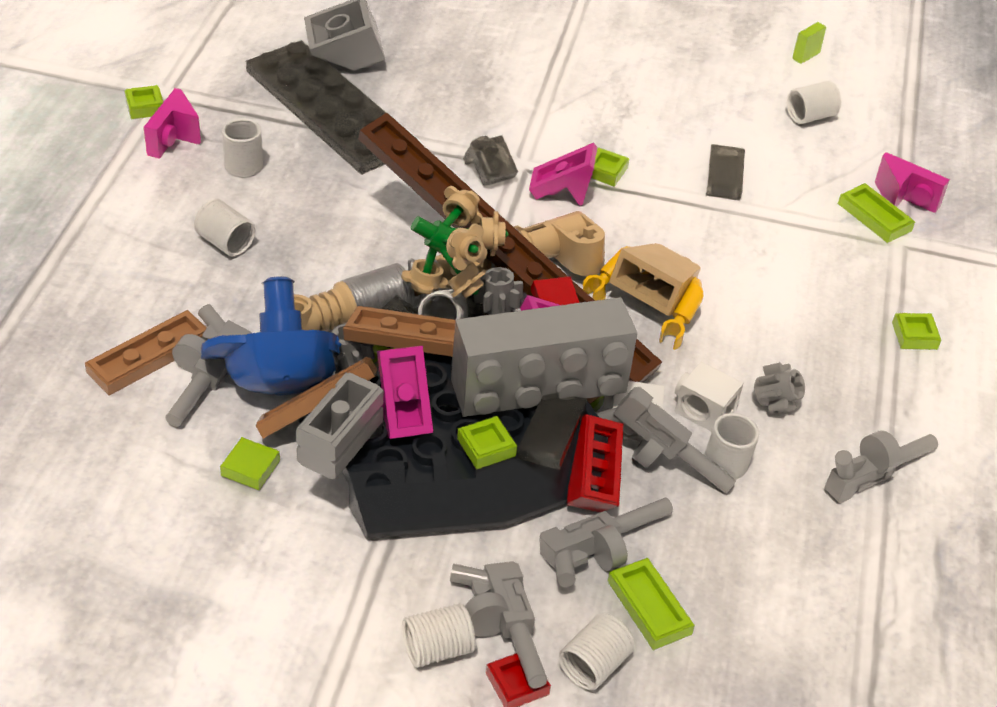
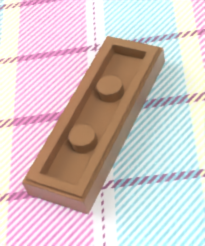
(400, 330)
(142, 353)
(309, 399)

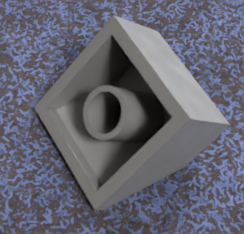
(345, 35)

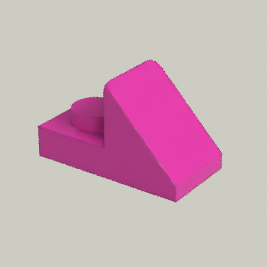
(170, 122)
(568, 171)
(904, 180)
(405, 392)

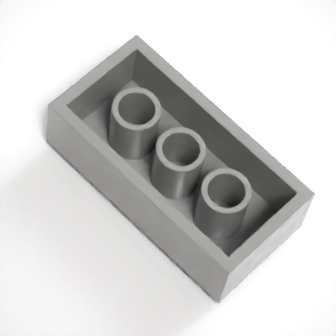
(537, 352)

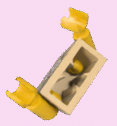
(656, 278)

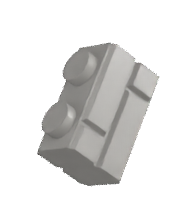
(339, 425)

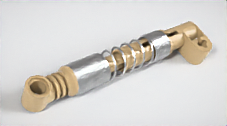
(569, 238)

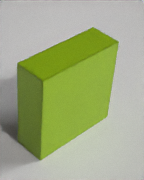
(809, 42)
(143, 101)
(609, 167)
(916, 331)
(487, 442)
(250, 463)

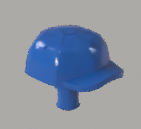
(281, 355)

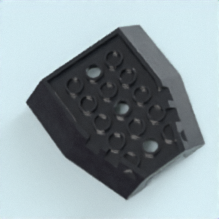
(431, 483)

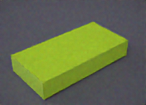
(876, 212)
(650, 603)

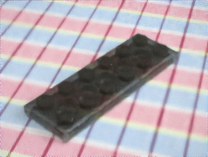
(320, 100)

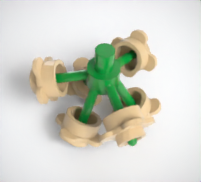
(461, 247)

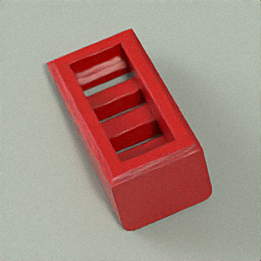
(581, 476)

